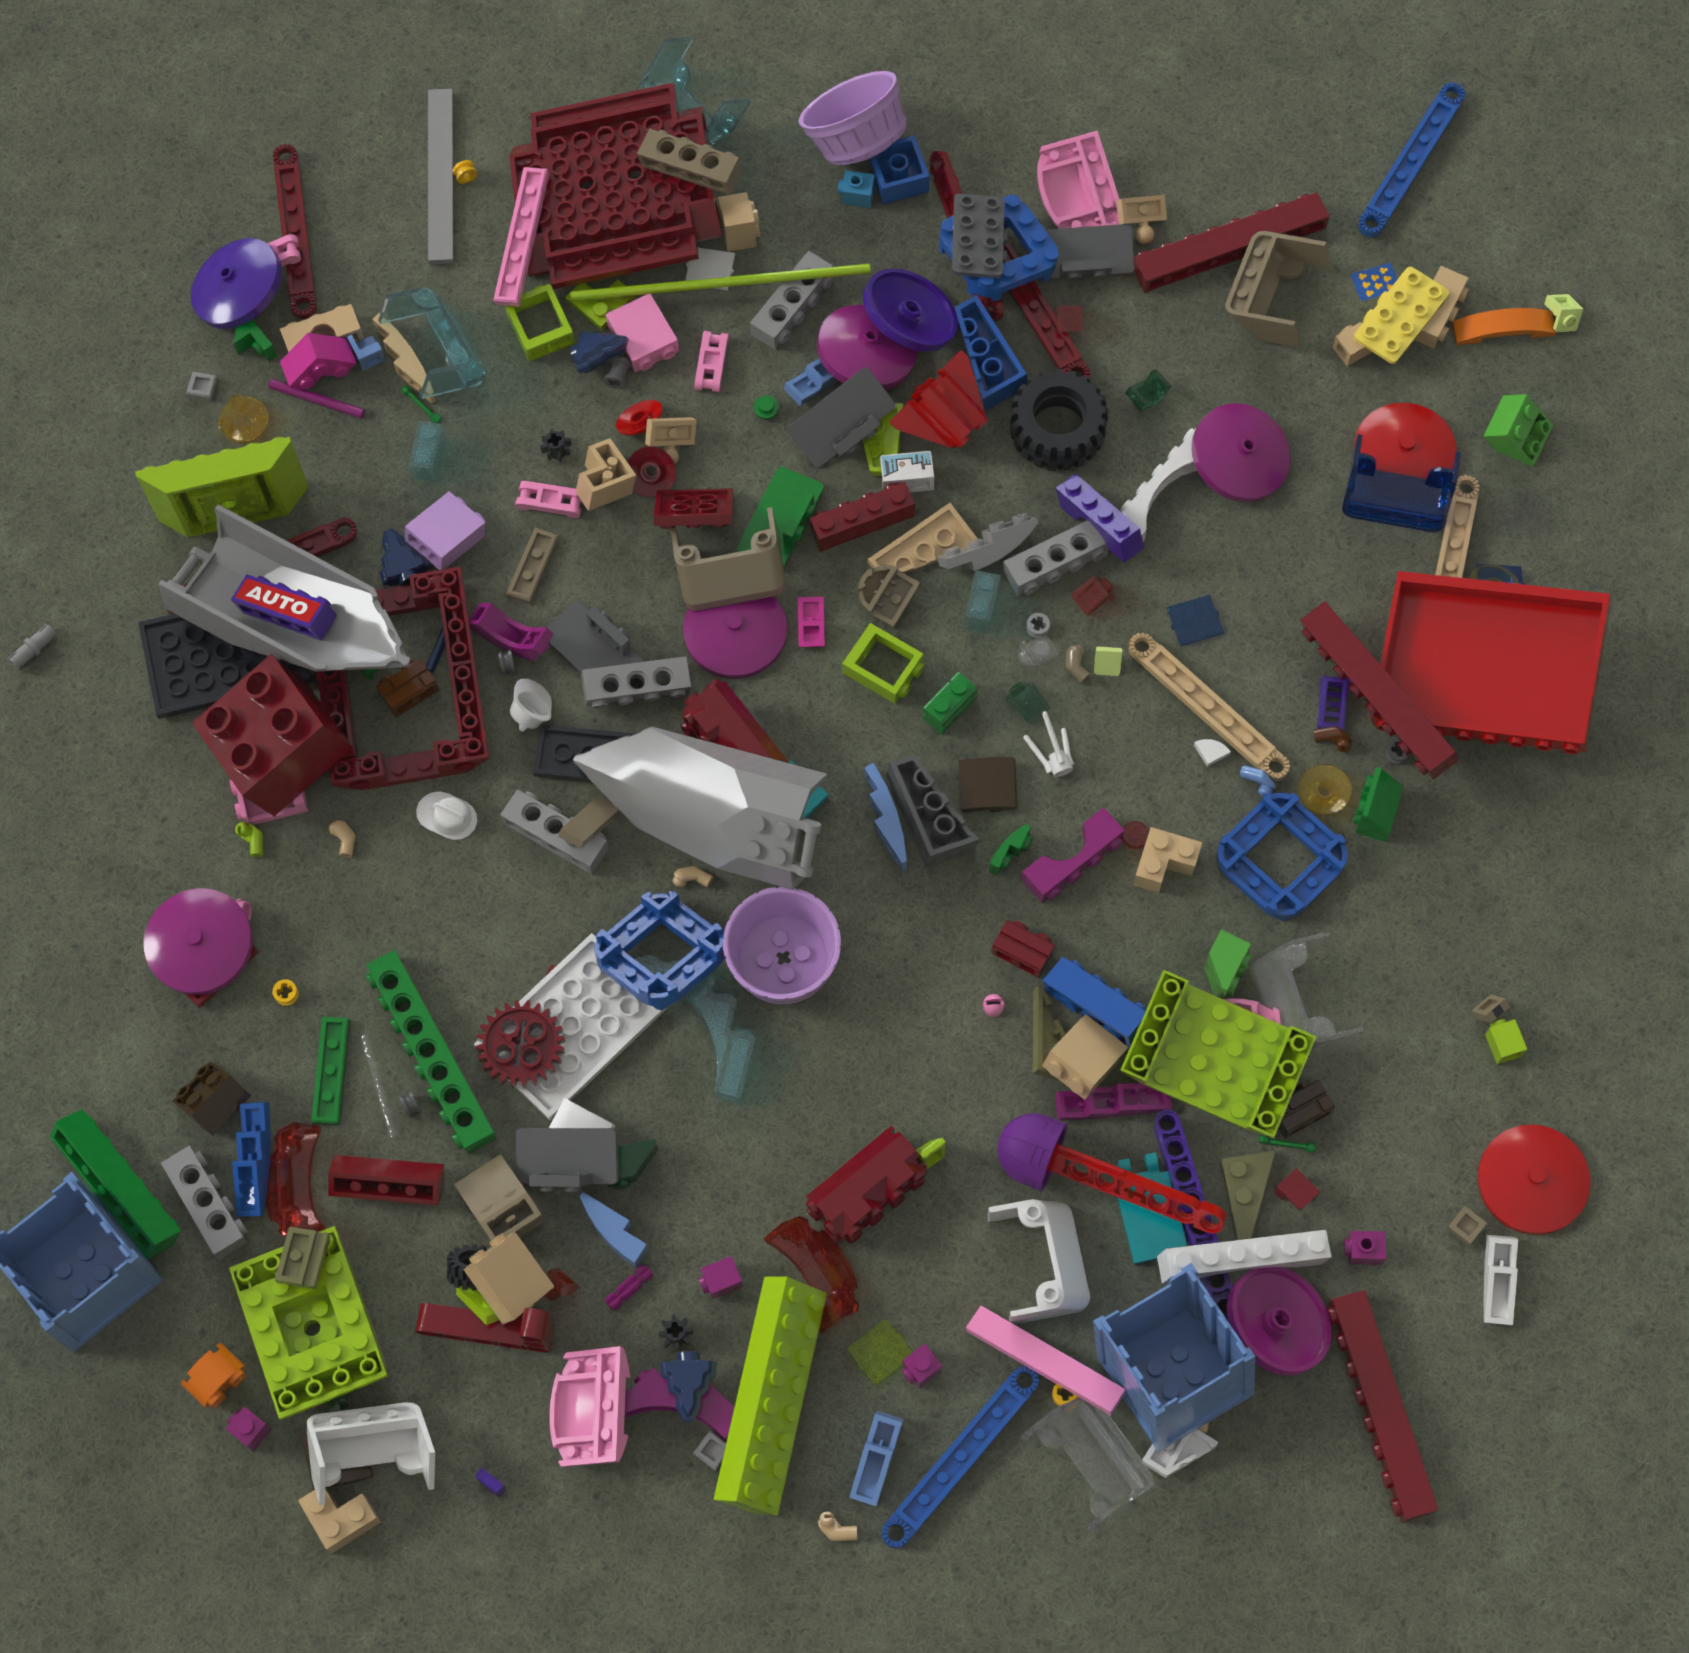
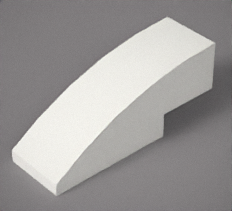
(1500, 1279)

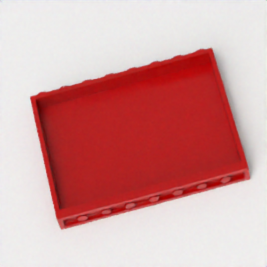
(1497, 658)

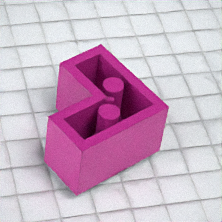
(315, 357)

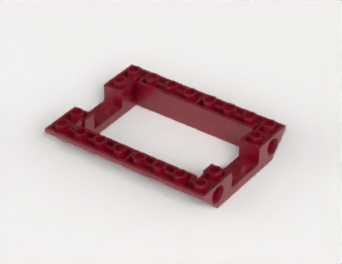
(426, 591)

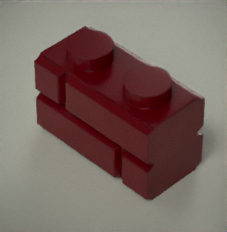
(1023, 948)

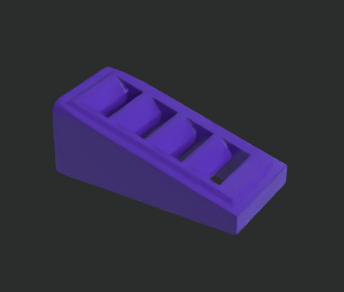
(1327, 681)

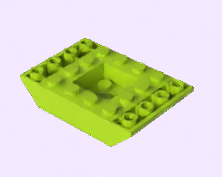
(249, 481)
(303, 1367)

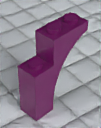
(653, 1395)

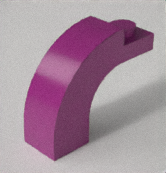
(508, 634)

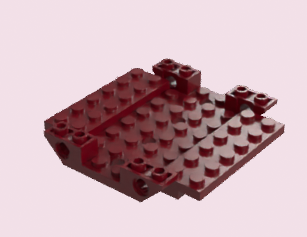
(620, 220)

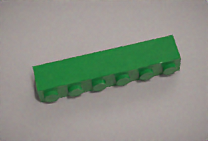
(115, 1183)

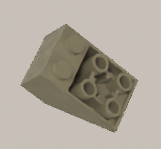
(499, 1200)

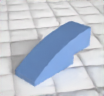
(614, 1231)
(876, 1458)

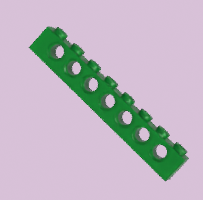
(391, 968)

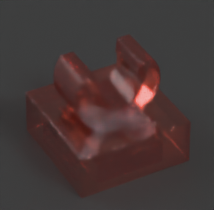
(562, 1284)

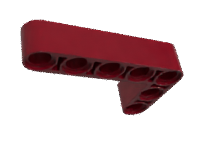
(529, 1332)

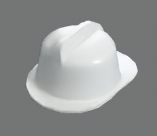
(530, 704)
(446, 815)

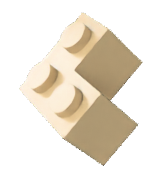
(739, 221)
(606, 476)
(1164, 852)
(336, 1524)

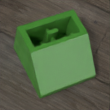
(1518, 429)
(1225, 961)

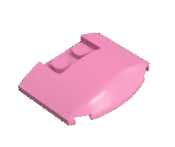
(1077, 183)
(590, 1407)

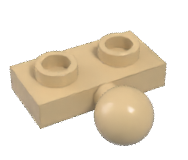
(1141, 211)
(671, 432)

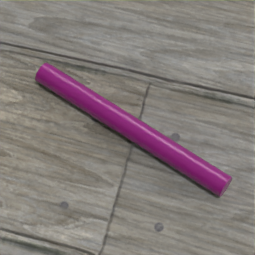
(317, 398)

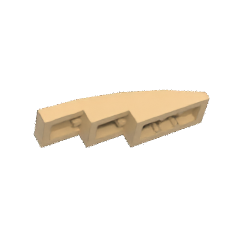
(406, 361)

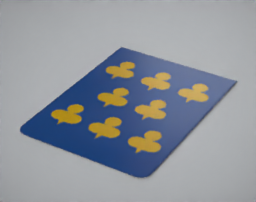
(1374, 281)

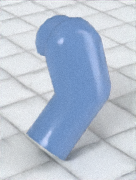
(1259, 776)

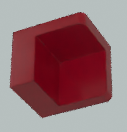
(1297, 1189)

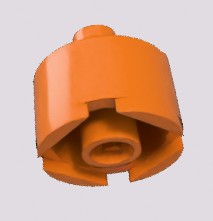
(214, 1376)

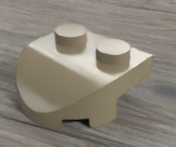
(886, 593)

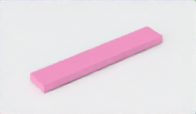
(521, 237)
(1046, 1360)

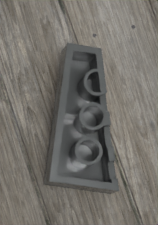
(930, 817)

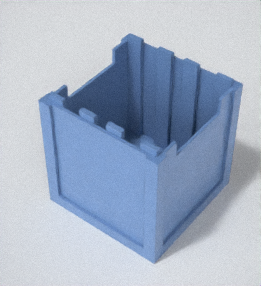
(75, 1264)
(1175, 1359)

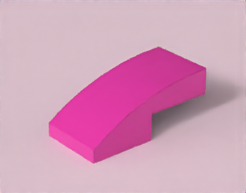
(811, 622)

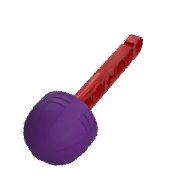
(1033, 1149)

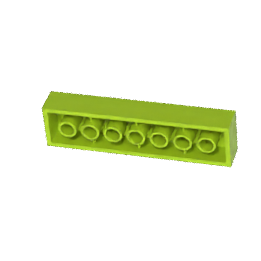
(770, 1396)

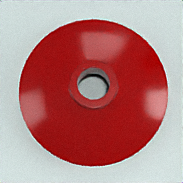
(635, 417)

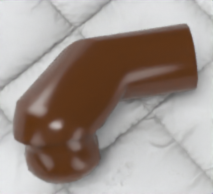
(1335, 735)

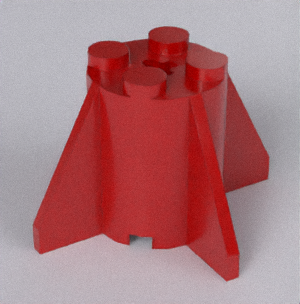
(944, 407)

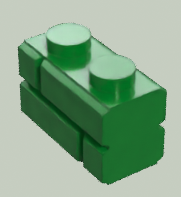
(949, 703)

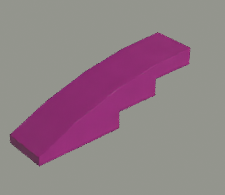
(1111, 1102)

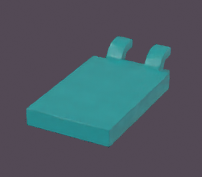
(1146, 1230)

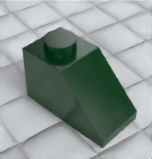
(633, 1161)

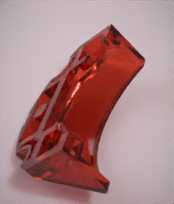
(289, 1185)
(820, 1265)

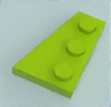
(884, 442)

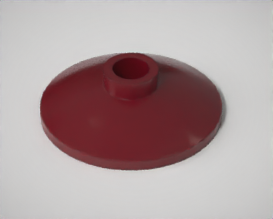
(646, 483)

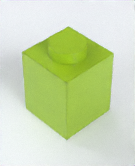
(1505, 1040)

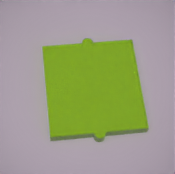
(879, 1351)

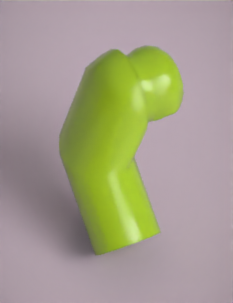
(253, 836)

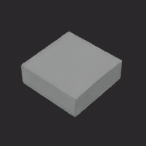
(202, 386)
(711, 1450)

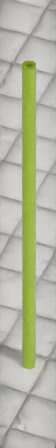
(720, 282)

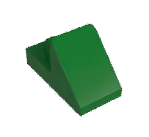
(250, 335)

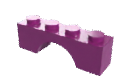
(1048, 876)

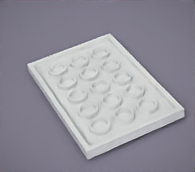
(596, 1021)

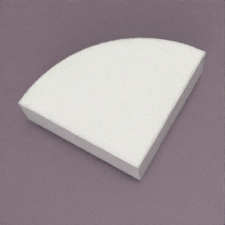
(1211, 751)

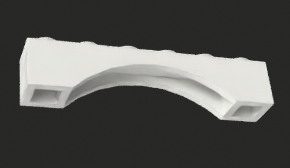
(1178, 464)
(1264, 1252)

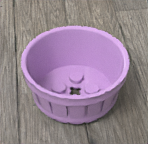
(856, 118)
(777, 923)

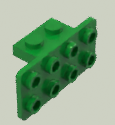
(793, 503)

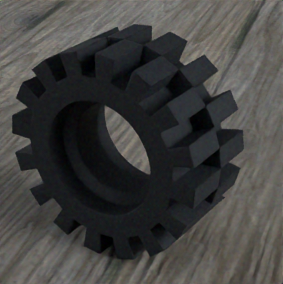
(459, 1260)

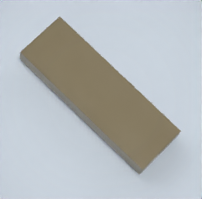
(532, 566)
(589, 822)

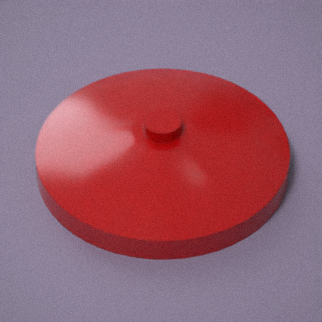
(1407, 439)
(1533, 1179)

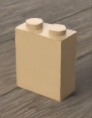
(1085, 1056)
(508, 1277)

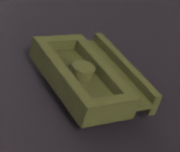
(302, 1258)

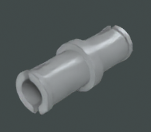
(32, 646)

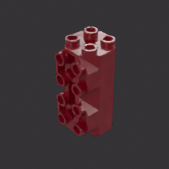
(724, 720)
(866, 1186)

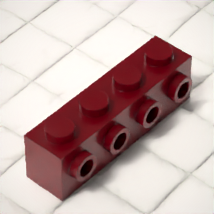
(862, 516)
(386, 1180)

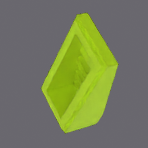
(931, 1152)

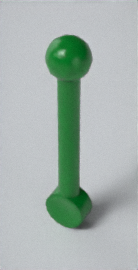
(435, 418)
(1310, 1147)

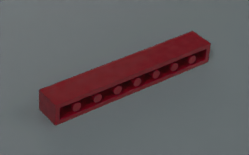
(1227, 242)
(1379, 690)
(1382, 1406)

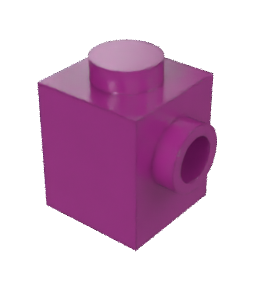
(1365, 1247)
(720, 1278)
(921, 1366)
(247, 1428)

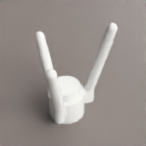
(1059, 763)

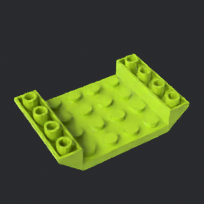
(1217, 1056)

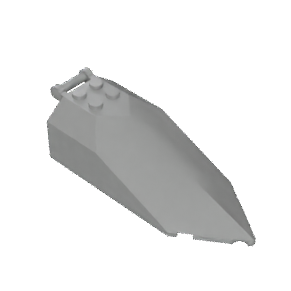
(356, 639)
(711, 801)

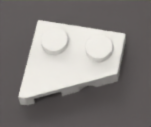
(1179, 1453)

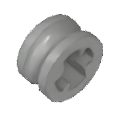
(1034, 618)

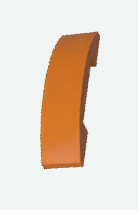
(1503, 323)

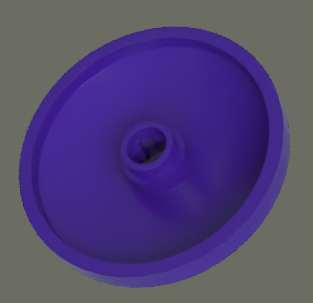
(236, 283)
(910, 310)

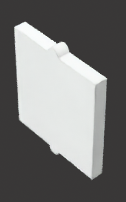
(711, 265)

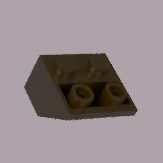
(211, 1097)

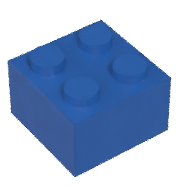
(900, 171)

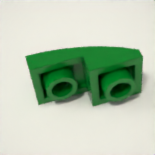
(1014, 845)

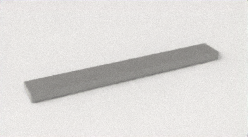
(440, 177)

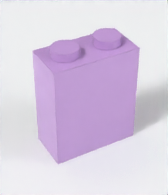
(445, 530)

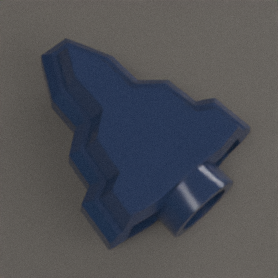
(596, 349)
(400, 560)
(688, 1381)

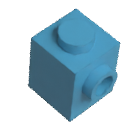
(857, 188)

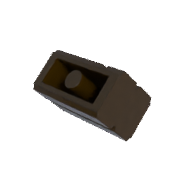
(1306, 1107)

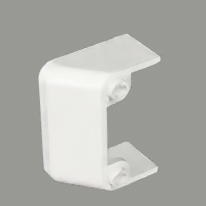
(1070, 1289)
(369, 1438)

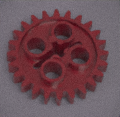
(496, 1041)

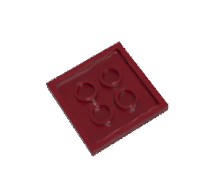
(693, 508)

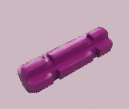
(628, 1287)

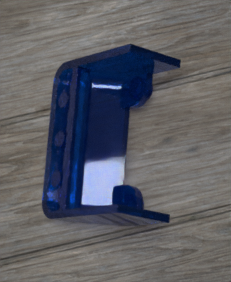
(1397, 497)

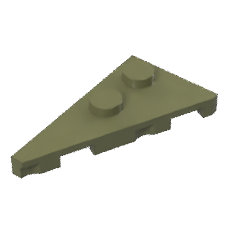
(1046, 1031)
(1245, 1185)

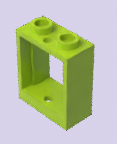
(549, 341)
(852, 663)

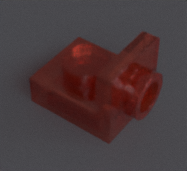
(1069, 318)
(1093, 594)

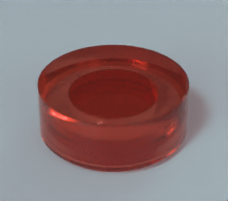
(1135, 834)

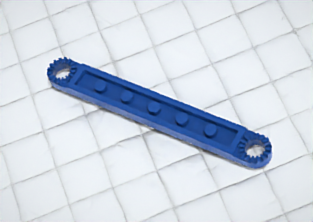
(1411, 159)
(960, 1457)

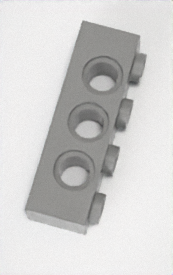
(779, 306)
(1061, 545)
(673, 668)
(516, 817)
(179, 1169)

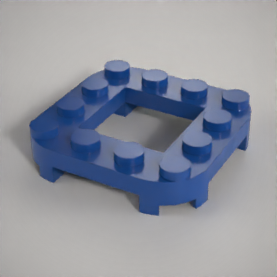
(1017, 272)
(1308, 829)
(659, 989)

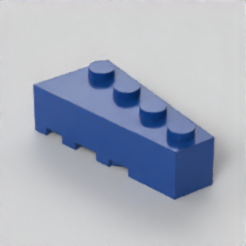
(991, 358)
(1091, 996)

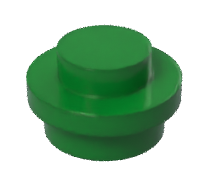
(766, 407)

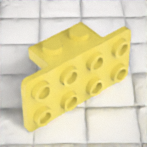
(1401, 315)

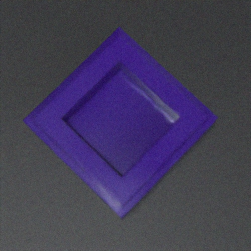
(490, 1482)

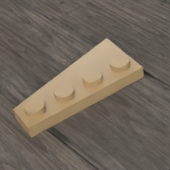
(925, 541)

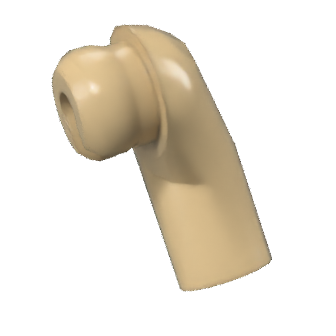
(346, 835)
(691, 873)
(834, 1530)

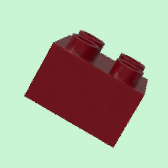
(272, 735)

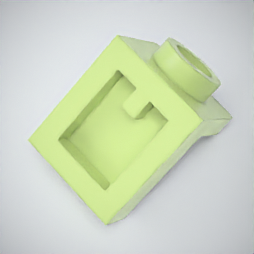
(1566, 310)

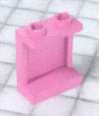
(647, 332)
(253, 814)

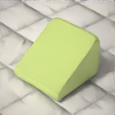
(1107, 661)

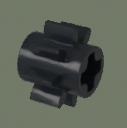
(559, 451)
(682, 1335)

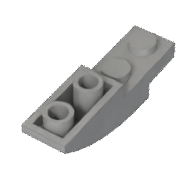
(998, 542)

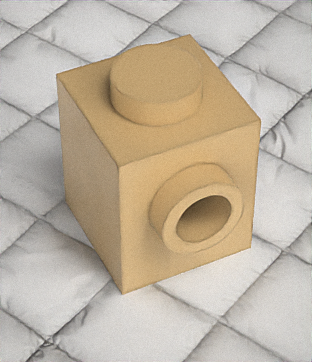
(1347, 347)

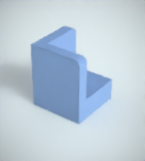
(366, 352)

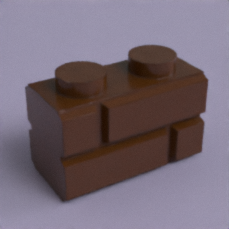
(407, 687)

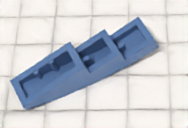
(810, 383)
(888, 823)

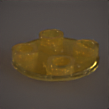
(243, 419)

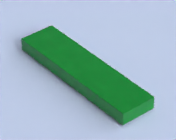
(330, 1071)

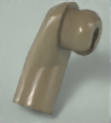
(1073, 663)

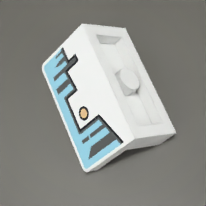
(911, 468)

